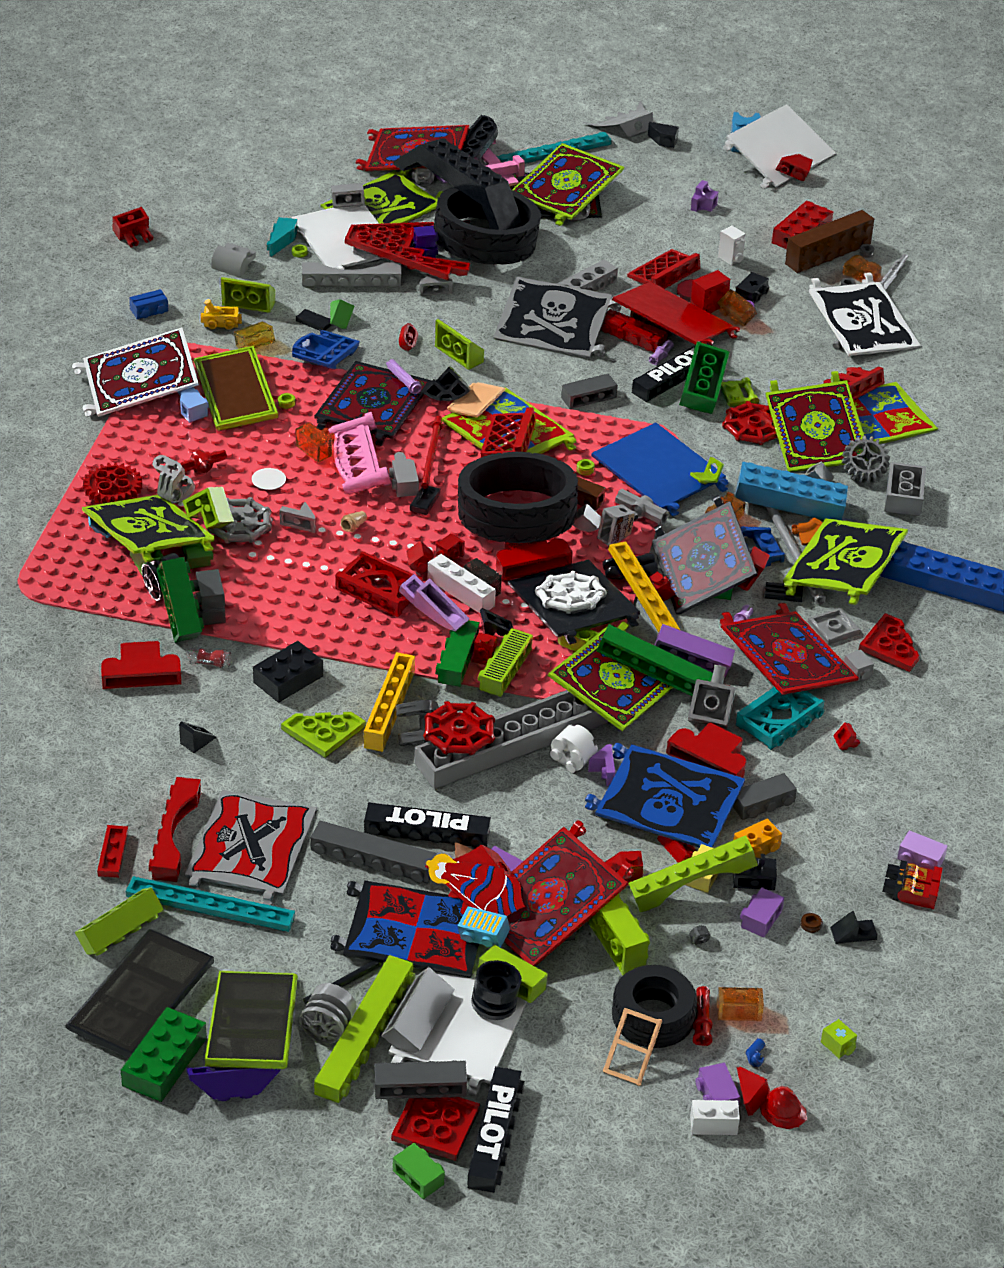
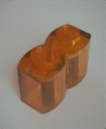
(858, 265)

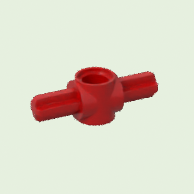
(203, 461)

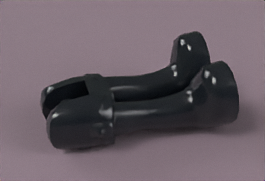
(647, 562)

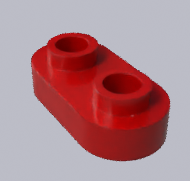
(408, 337)

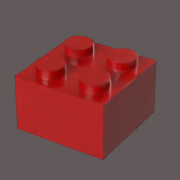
(709, 290)

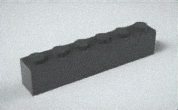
(371, 851)

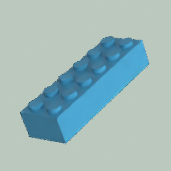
(791, 492)

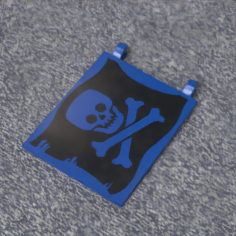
(668, 796)

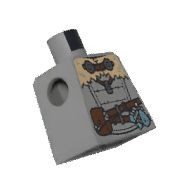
(616, 524)

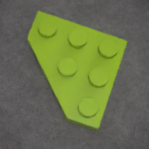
(323, 731)

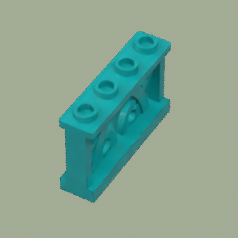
(752, 716)

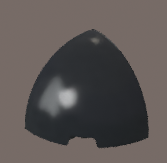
(447, 387)

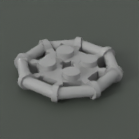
(249, 519)

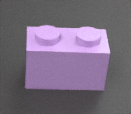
(922, 851)

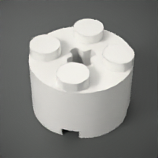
(573, 747)

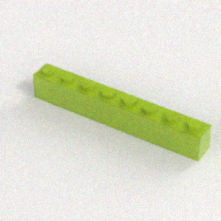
(364, 1029)

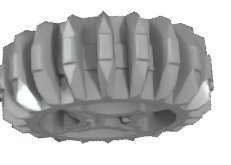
(880, 456)

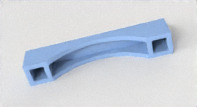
(193, 405)

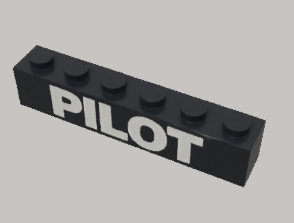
(663, 376)
(426, 825)
(494, 1130)

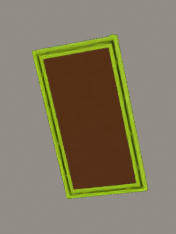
(235, 388)

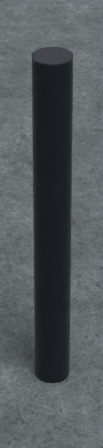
(352, 976)

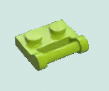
(734, 395)

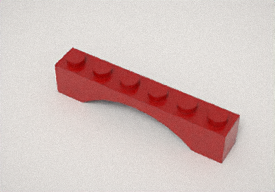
(167, 859)

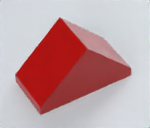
(753, 1089)

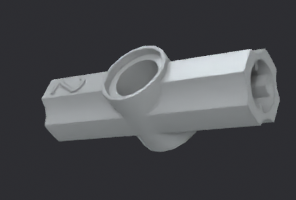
(642, 506)

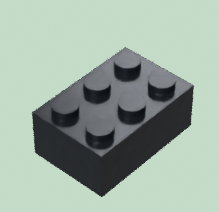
(288, 671)

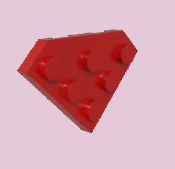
(891, 643)

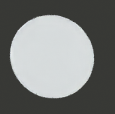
(268, 478)

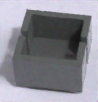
(210, 597)

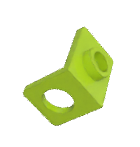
(707, 476)

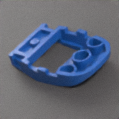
(764, 541)

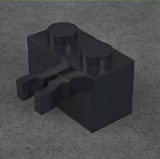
(758, 877)

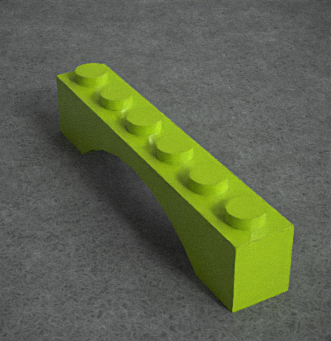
(727, 858)

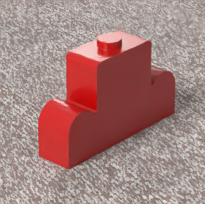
(531, 558)
(140, 667)
(710, 748)

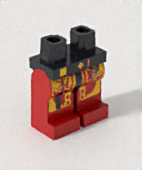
(913, 884)

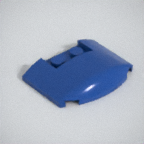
(324, 349)

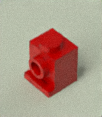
(451, 547)
(662, 586)
(484, 648)

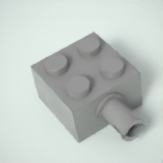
(712, 700)

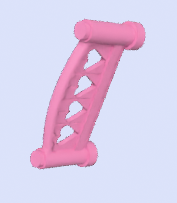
(372, 475)

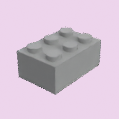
(905, 489)

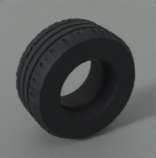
(660, 984)

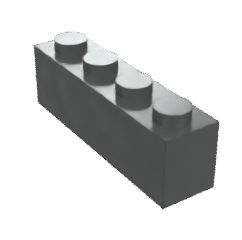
(420, 1079)

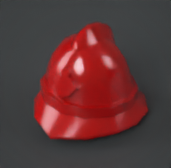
(783, 1108)

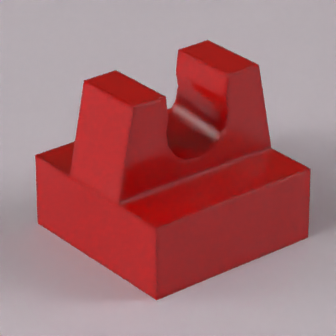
(846, 737)

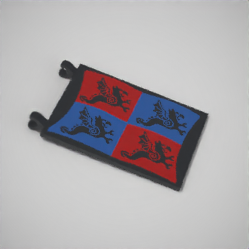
(409, 926)

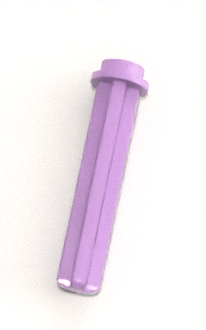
(395, 368)

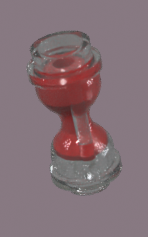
(218, 658)

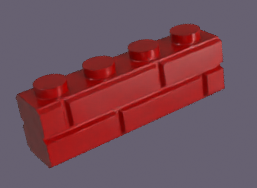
(633, 330)

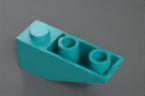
(283, 234)

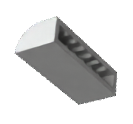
(418, 1012)

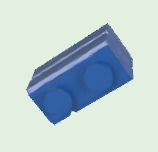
(148, 304)

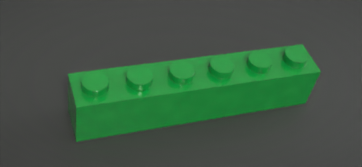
(651, 660)

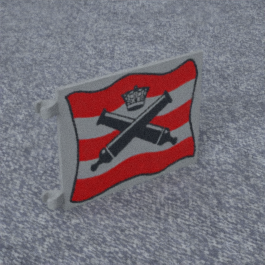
(251, 844)

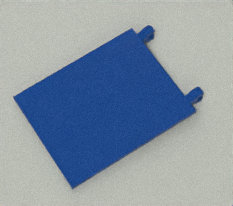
(657, 466)

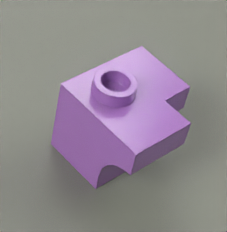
(704, 197)

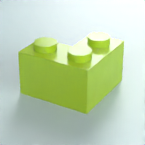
(210, 505)

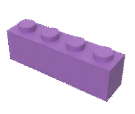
(694, 649)

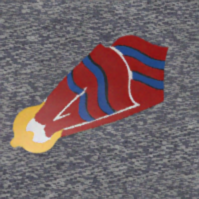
(478, 884)

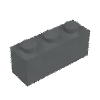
(589, 391)
(765, 796)

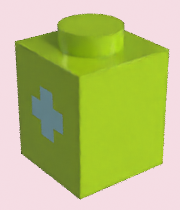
(839, 1039)

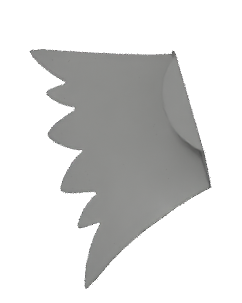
(628, 121)

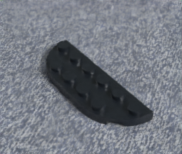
(480, 137)

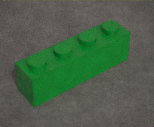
(457, 654)

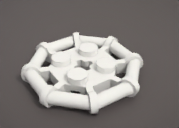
(570, 592)

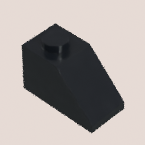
(663, 134)

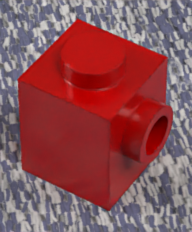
(418, 557)

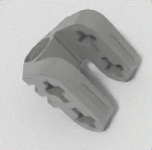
(171, 480)

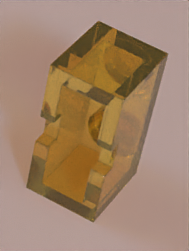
(255, 335)

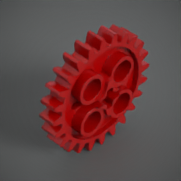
(112, 483)

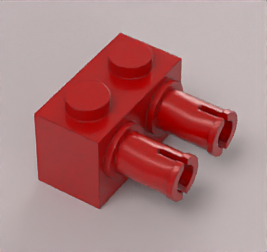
(131, 224)

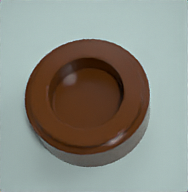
(811, 922)

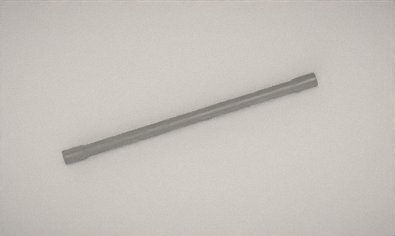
(817, 593)

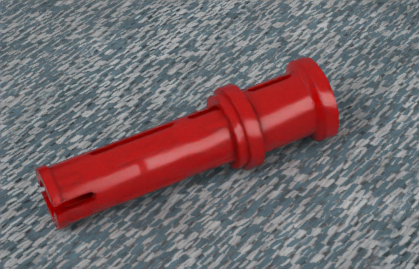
(703, 1001)

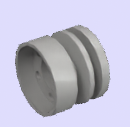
(327, 1013)

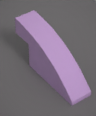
(433, 603)

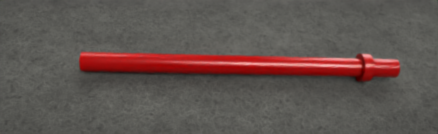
(437, 426)

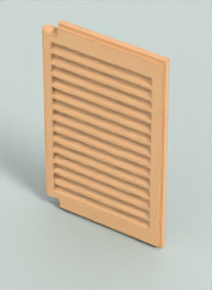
(476, 400)

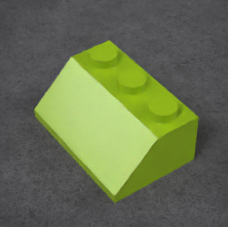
(247, 295)
(457, 346)

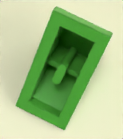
(340, 313)

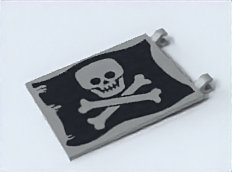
(555, 317)

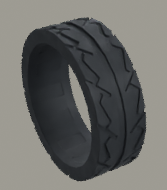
(483, 244)
(517, 521)

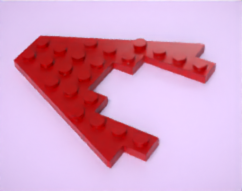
(395, 242)

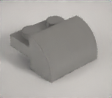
(232, 259)

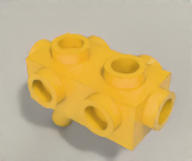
(220, 316)

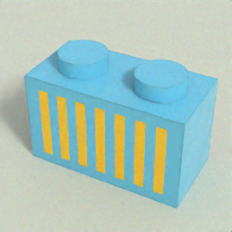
(483, 927)

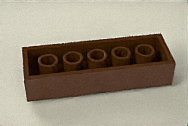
(829, 241)

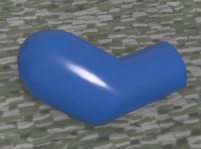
(753, 1053)

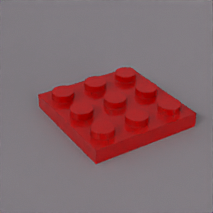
(436, 1124)

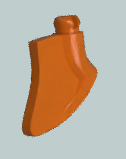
(806, 530)

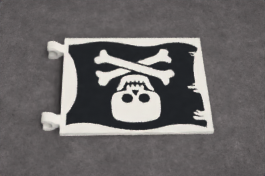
(863, 317)

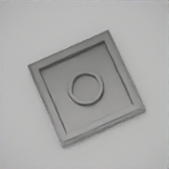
(834, 626)

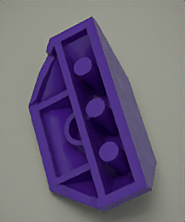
(230, 1082)

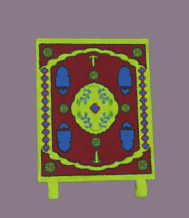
(567, 181)
(814, 423)
(607, 685)

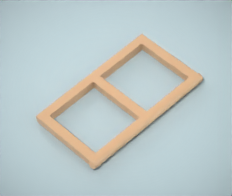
(616, 1040)

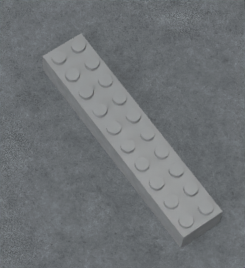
(515, 735)

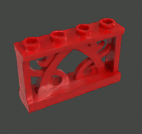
(373, 567)

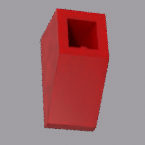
(795, 166)

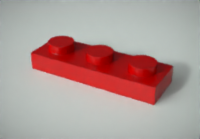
(112, 851)

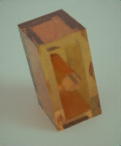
(740, 1004)

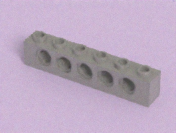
(593, 277)

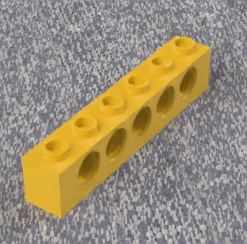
(391, 694)

